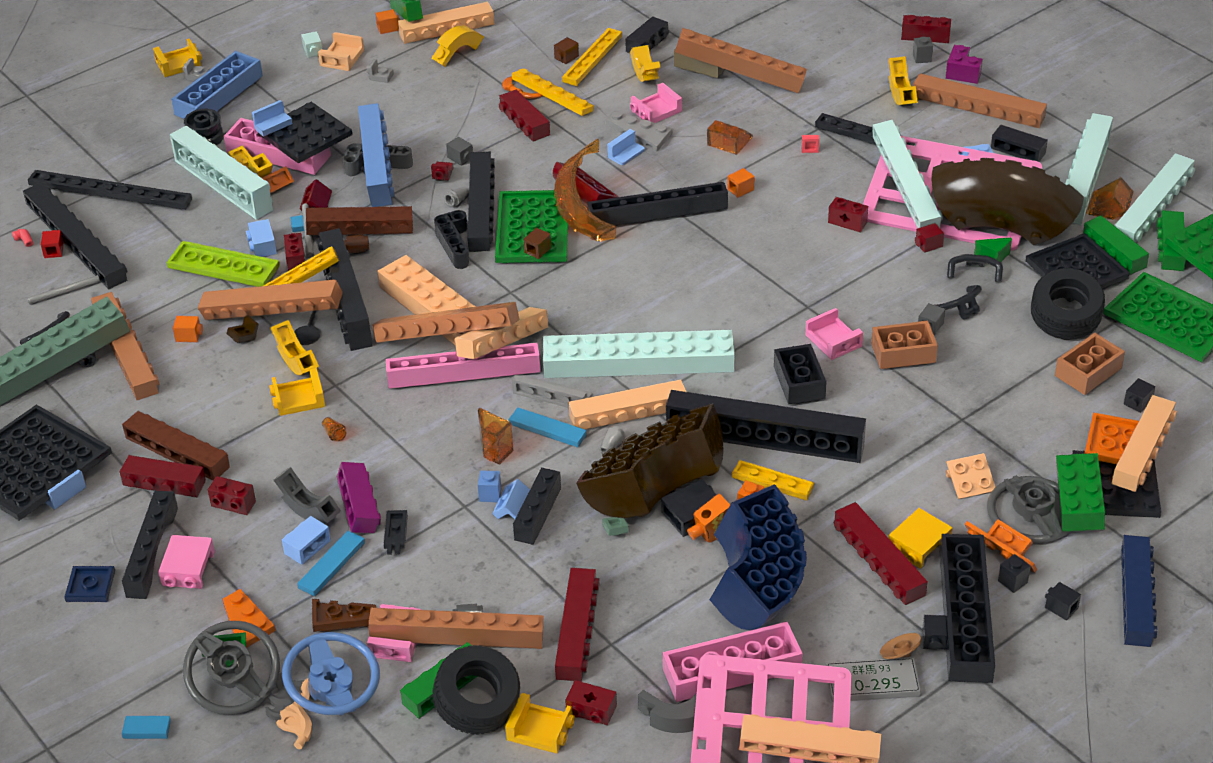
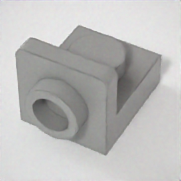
(193, 72)
(379, 74)

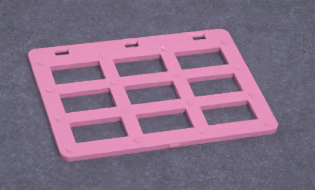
(937, 154)
(711, 701)

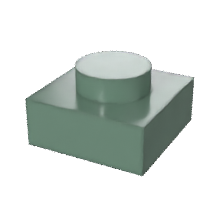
(615, 526)

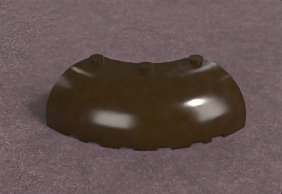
(1005, 198)
(654, 464)

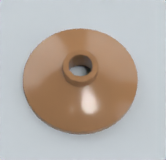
(901, 646)

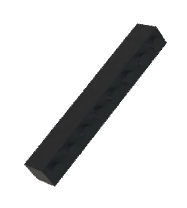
(481, 201)
(661, 204)

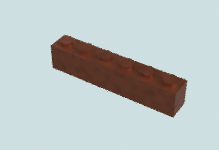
(360, 220)
(175, 444)

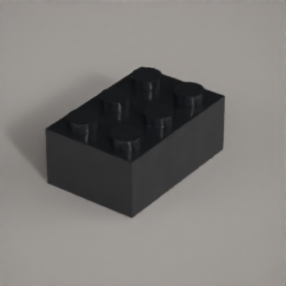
(799, 374)

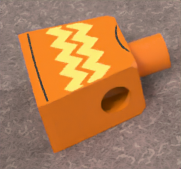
(708, 518)

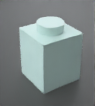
(311, 44)

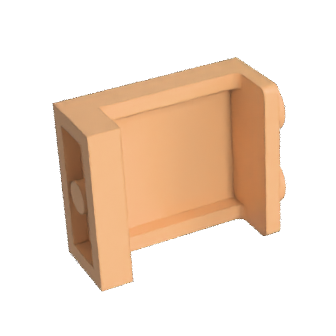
(342, 52)

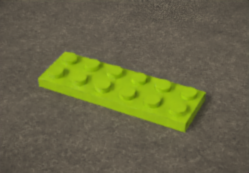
(223, 264)

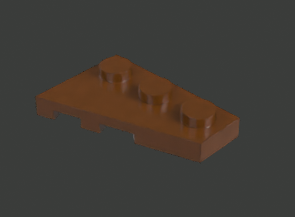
(337, 616)

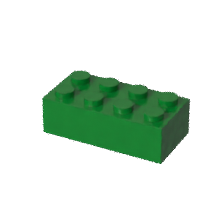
(1080, 492)

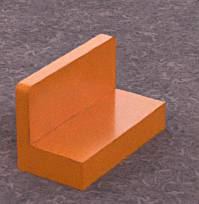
(279, 179)

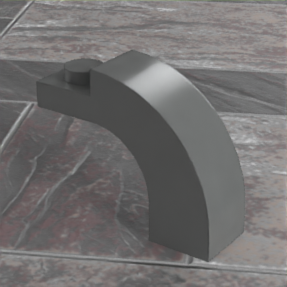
(303, 501)
(666, 716)

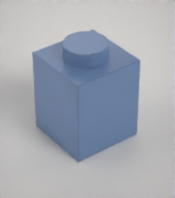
(489, 486)

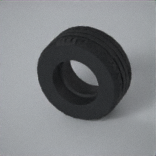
(1073, 285)
(479, 662)

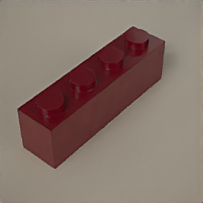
(524, 115)
(162, 476)

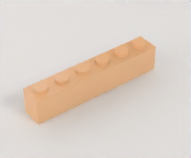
(438, 23)
(483, 341)
(622, 405)
(1144, 443)
(808, 740)

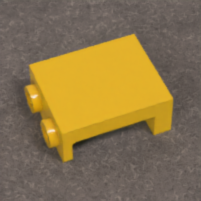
(173, 61)
(298, 394)
(919, 536)
(538, 725)

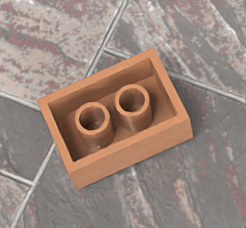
(904, 344)
(1089, 363)

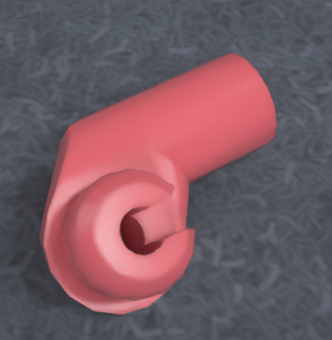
(24, 235)

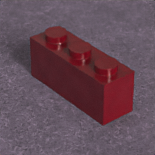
(925, 26)

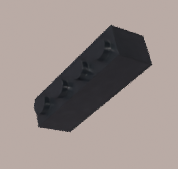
(537, 506)

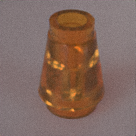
(334, 429)

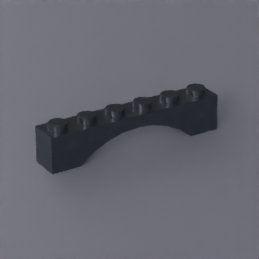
(139, 571)

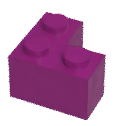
(962, 67)

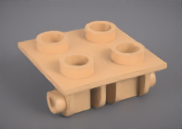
(970, 476)

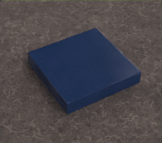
(89, 584)

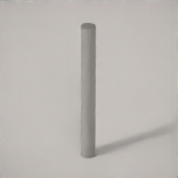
(308, 238)
(64, 289)

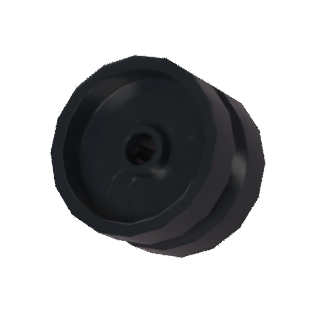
(206, 123)

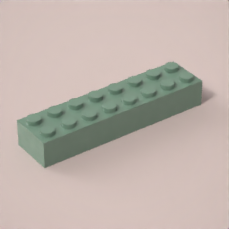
(60, 347)

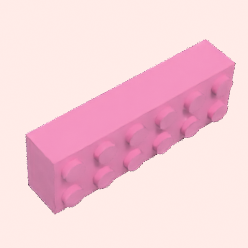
(245, 134)
(765, 643)

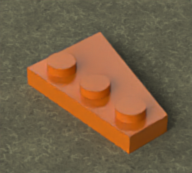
(241, 608)

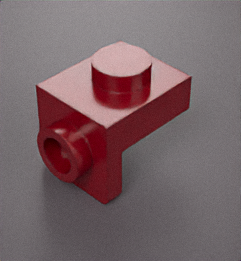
(442, 170)

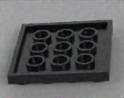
(309, 133)
(1079, 254)
(1124, 502)

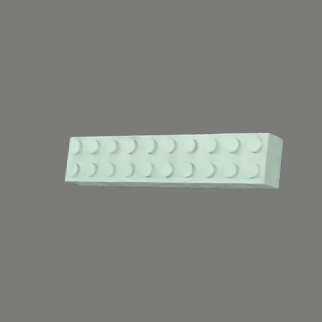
(638, 353)

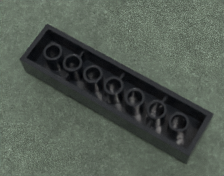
(351, 306)
(967, 608)

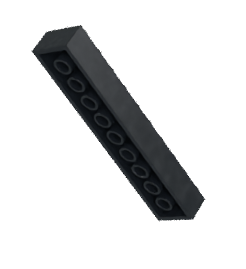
(779, 426)

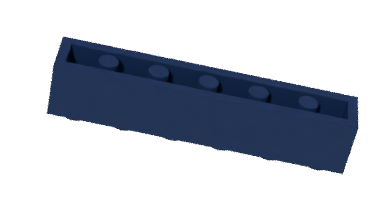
(1137, 591)

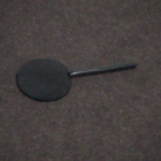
(308, 334)

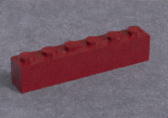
(880, 553)
(575, 625)

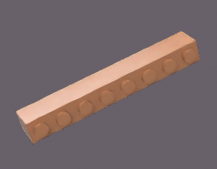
(740, 60)
(980, 100)
(270, 300)
(446, 322)
(131, 359)
(457, 627)

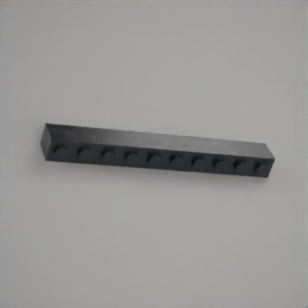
(76, 235)

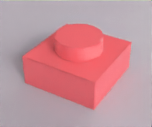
(810, 144)

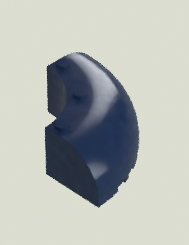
(762, 556)

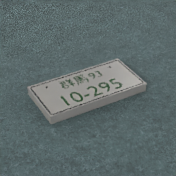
(880, 678)

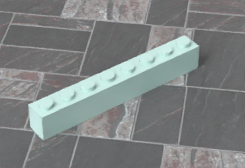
(906, 174)
(1156, 197)

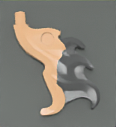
(289, 714)

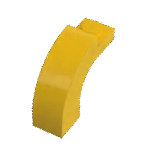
(454, 39)
(643, 65)
(899, 83)
(259, 164)
(291, 350)

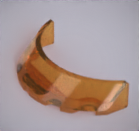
(570, 205)

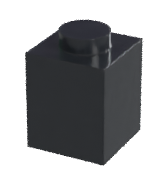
(1139, 395)
(1014, 573)
(1062, 600)
(934, 632)

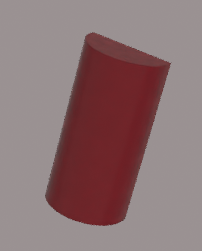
(587, 187)

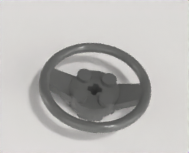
(1034, 502)
(239, 675)

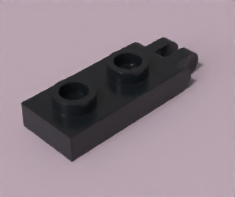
(395, 531)

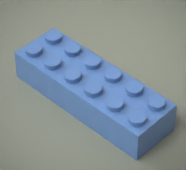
(218, 84)
(376, 155)

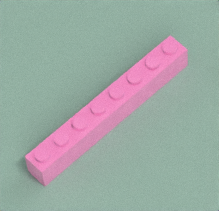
(451, 368)

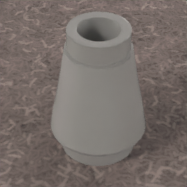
(456, 196)
(613, 438)

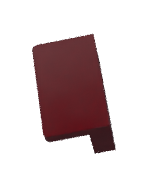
(316, 195)

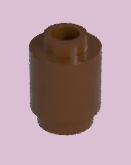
(356, 243)

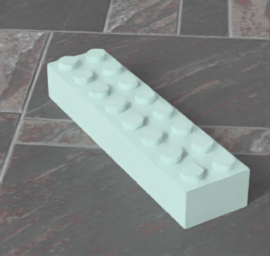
(1089, 159)
(222, 172)

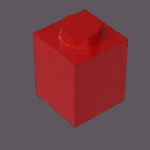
(52, 244)

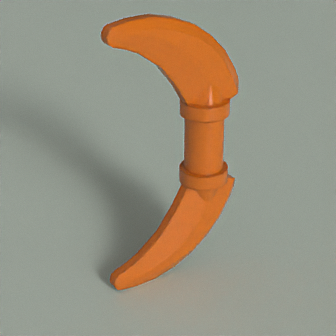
(507, 85)

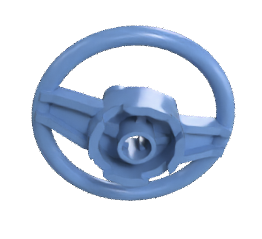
(326, 669)

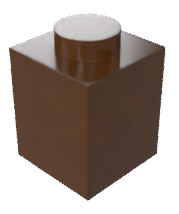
(566, 50)
(537, 243)

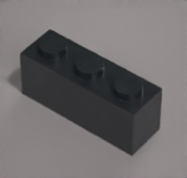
(649, 34)
(1018, 143)

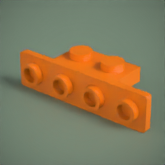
(1005, 540)

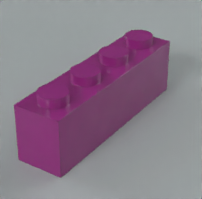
(358, 497)

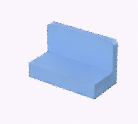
(270, 118)
(624, 148)
(66, 489)
(511, 499)

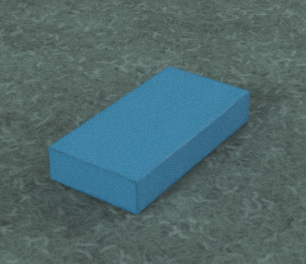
(146, 727)

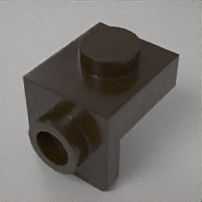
(244, 332)

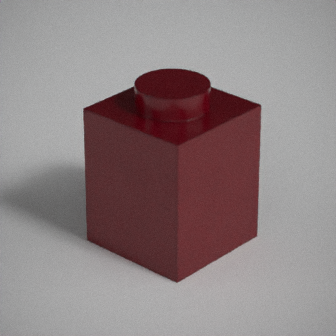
(929, 237)

